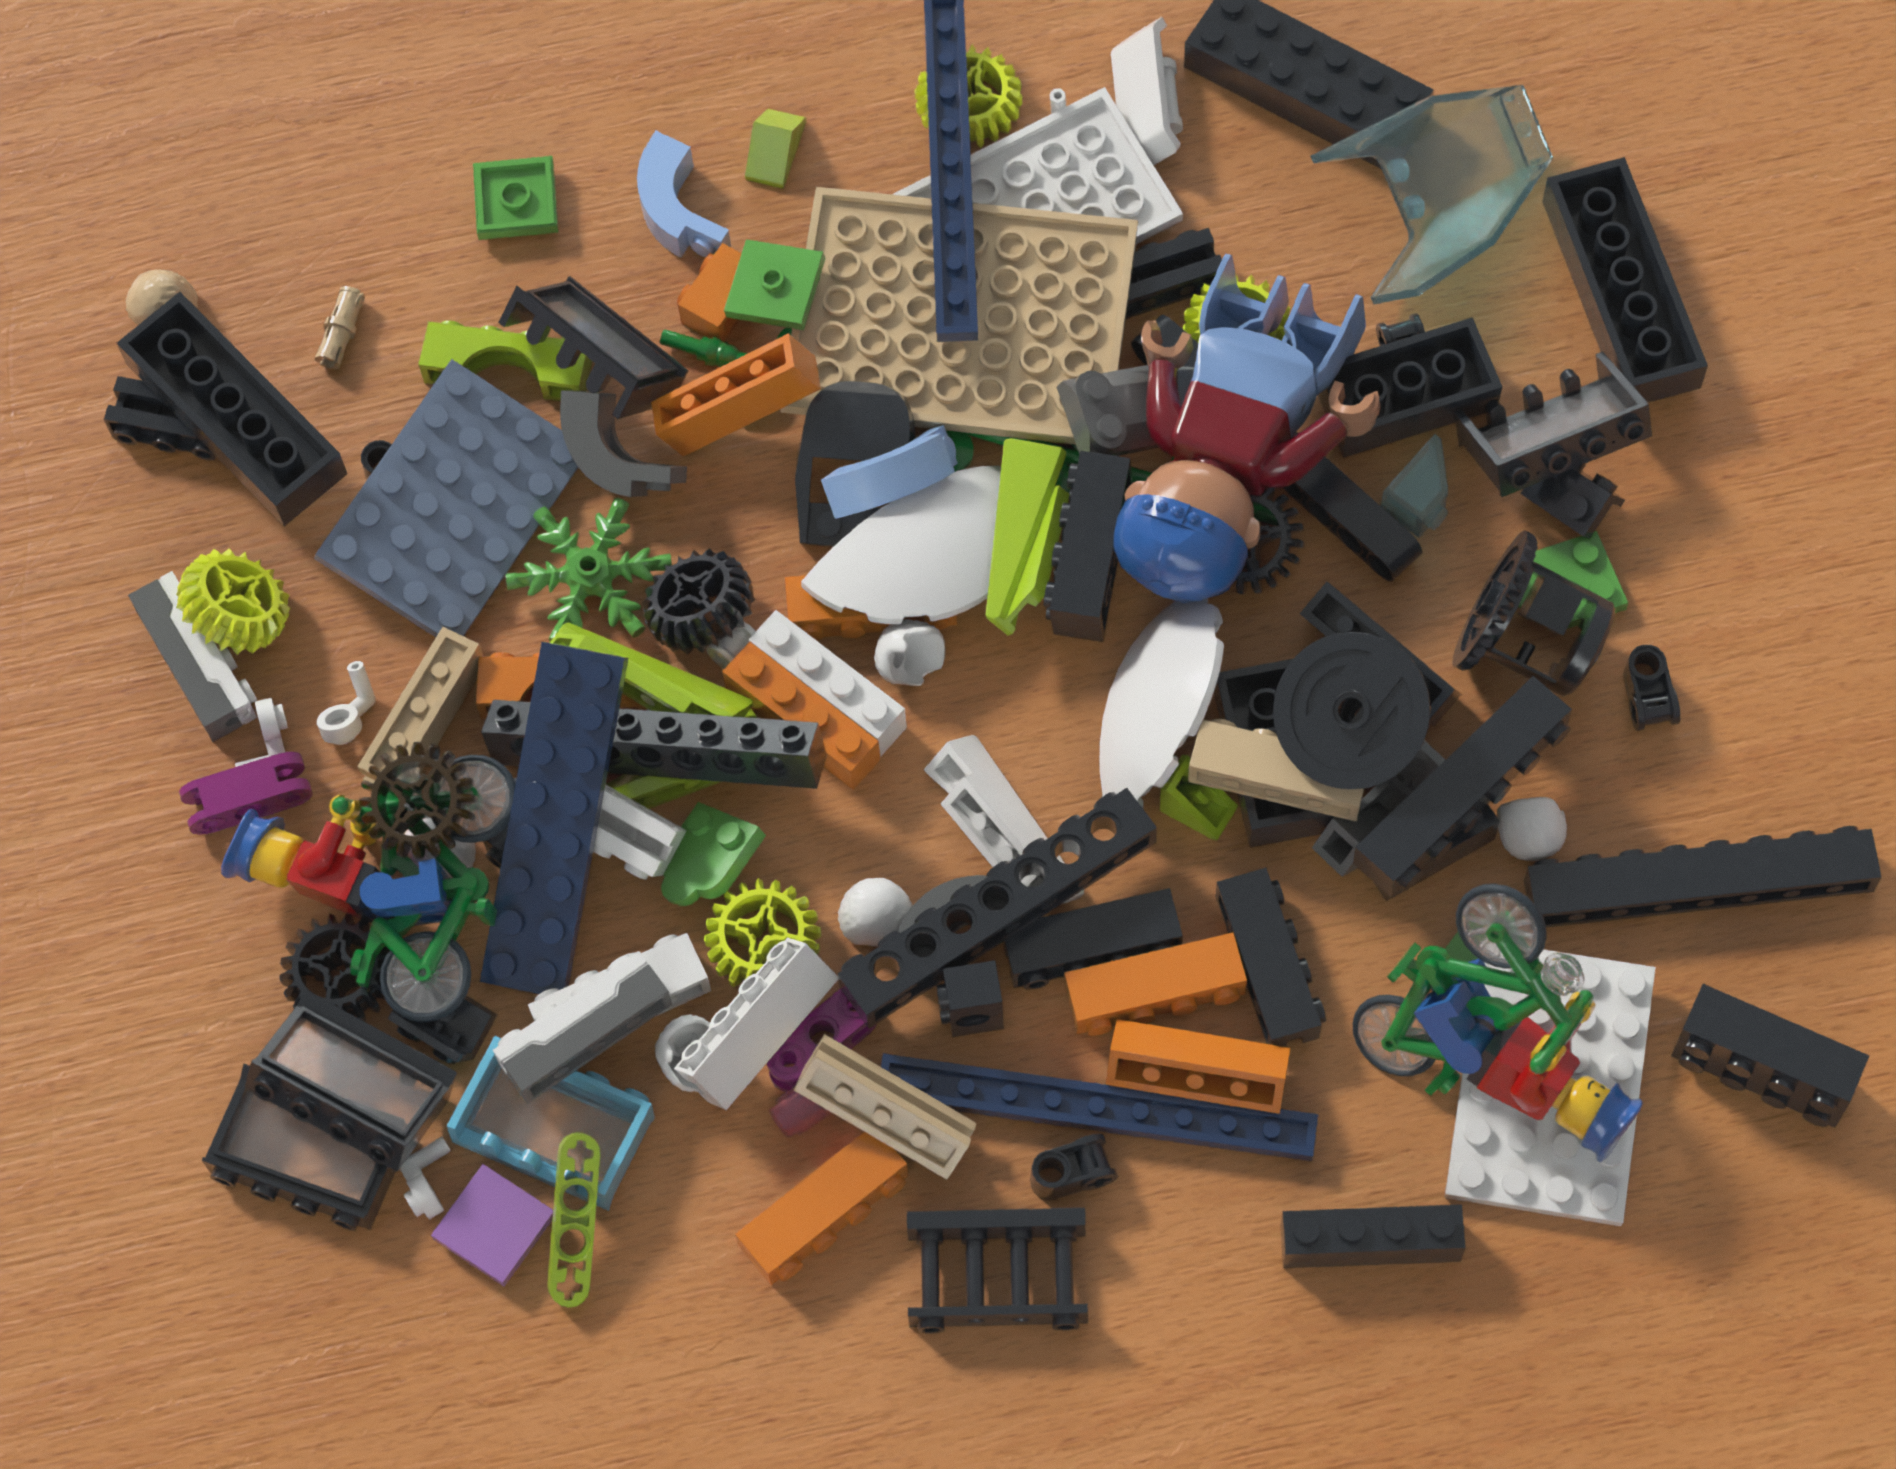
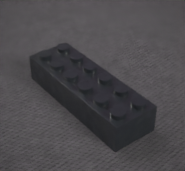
(1296, 70)
(1624, 279)
(232, 408)

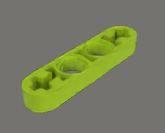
(567, 1219)

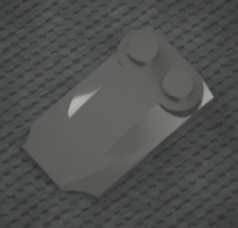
(1110, 409)

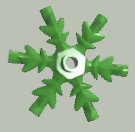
(592, 582)

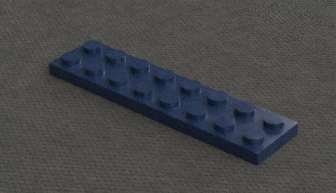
(554, 818)

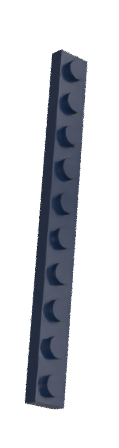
(950, 171)
(1108, 1108)

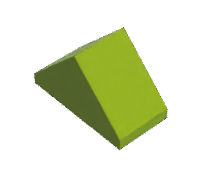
(773, 147)
(1194, 804)

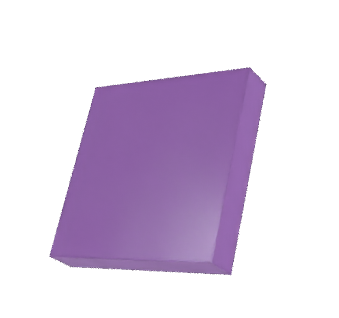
(493, 1225)

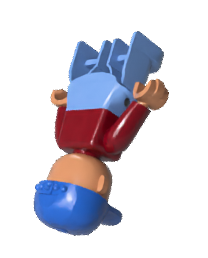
(1233, 435)

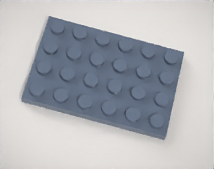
(450, 503)

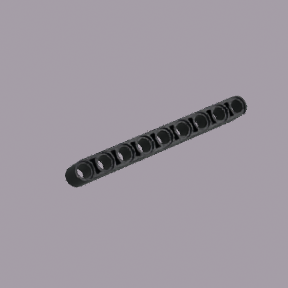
(1333, 498)

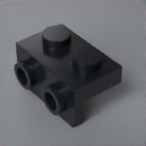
(1576, 499)
(453, 1036)

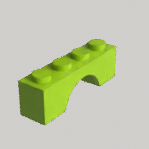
(491, 346)

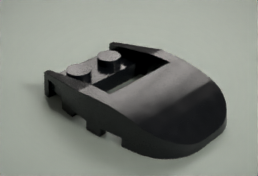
(847, 424)

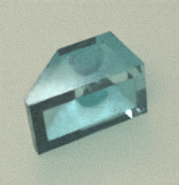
(1420, 490)

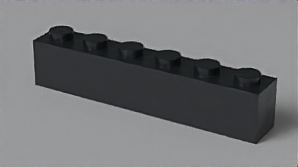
(1462, 787)

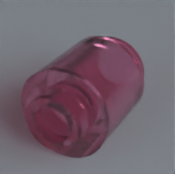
(796, 1113)

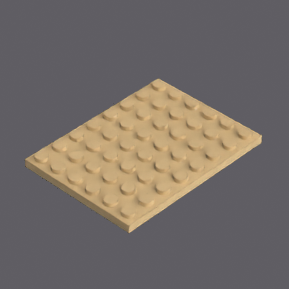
(1046, 310)

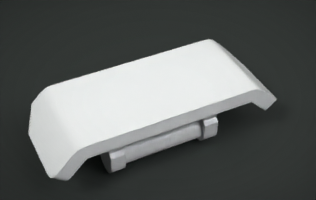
(1148, 91)

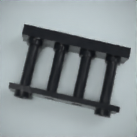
(974, 1230)

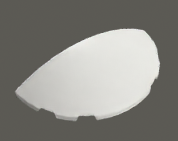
(916, 553)
(1159, 697)

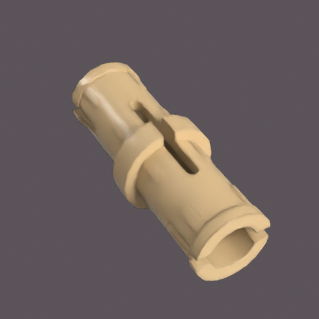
(340, 327)

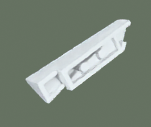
(985, 803)

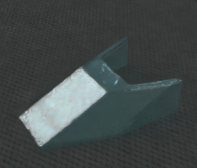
(1456, 176)

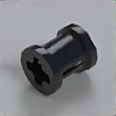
(1400, 330)

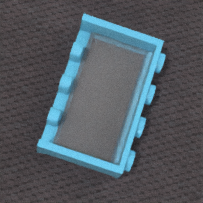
(527, 1137)

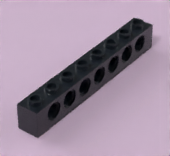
(686, 746)
(989, 928)

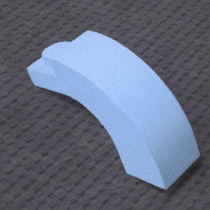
(659, 178)
(891, 475)

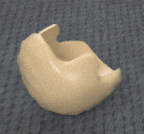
(154, 290)

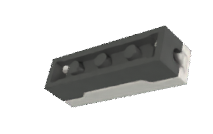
(198, 667)
(582, 1026)

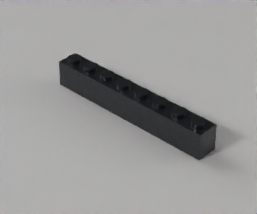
(1704, 877)

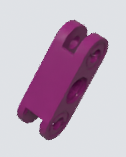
(261, 785)
(831, 1016)

